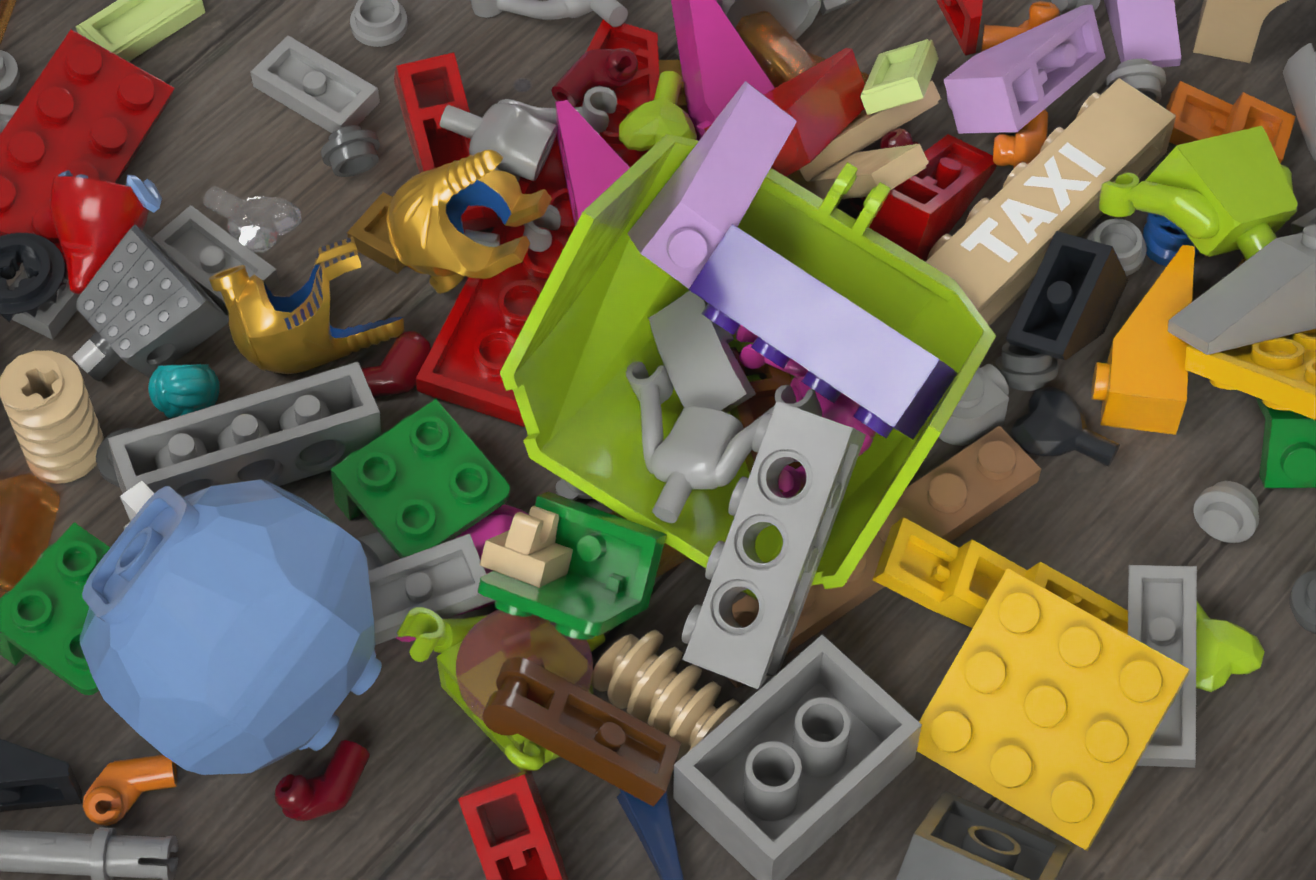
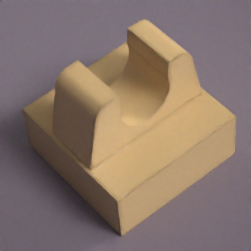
(529, 549)

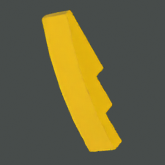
(963, 578)

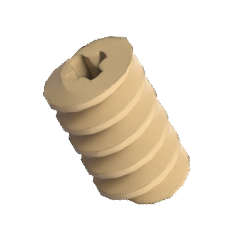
(51, 415)
(657, 693)

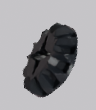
(44, 271)

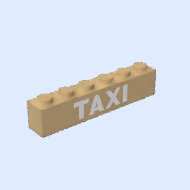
(1057, 191)

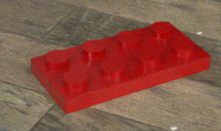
(79, 117)

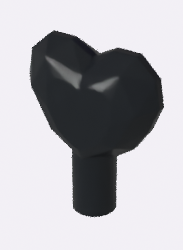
(1058, 427)

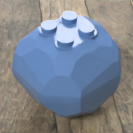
(230, 625)

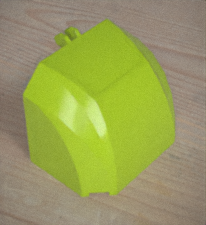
(596, 323)

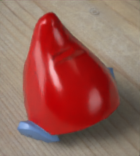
(95, 217)

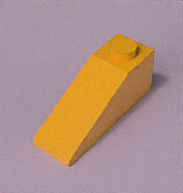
(1145, 371)

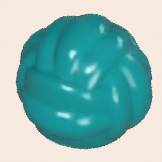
(183, 389)

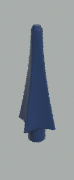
(655, 832)

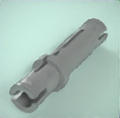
(95, 855)

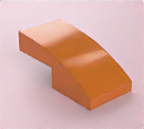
(1207, 116)

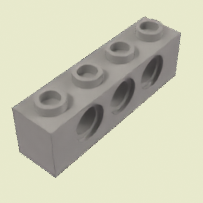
(261, 436)
(805, 522)

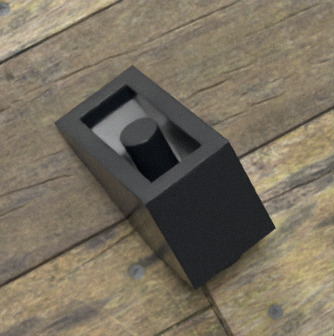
(1069, 297)

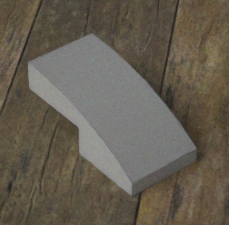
(699, 356)

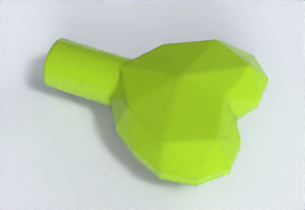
(658, 117)
(1223, 651)

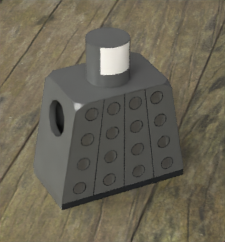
(143, 310)

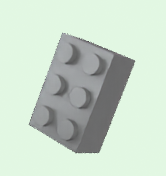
(796, 761)

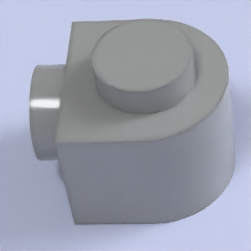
(979, 409)

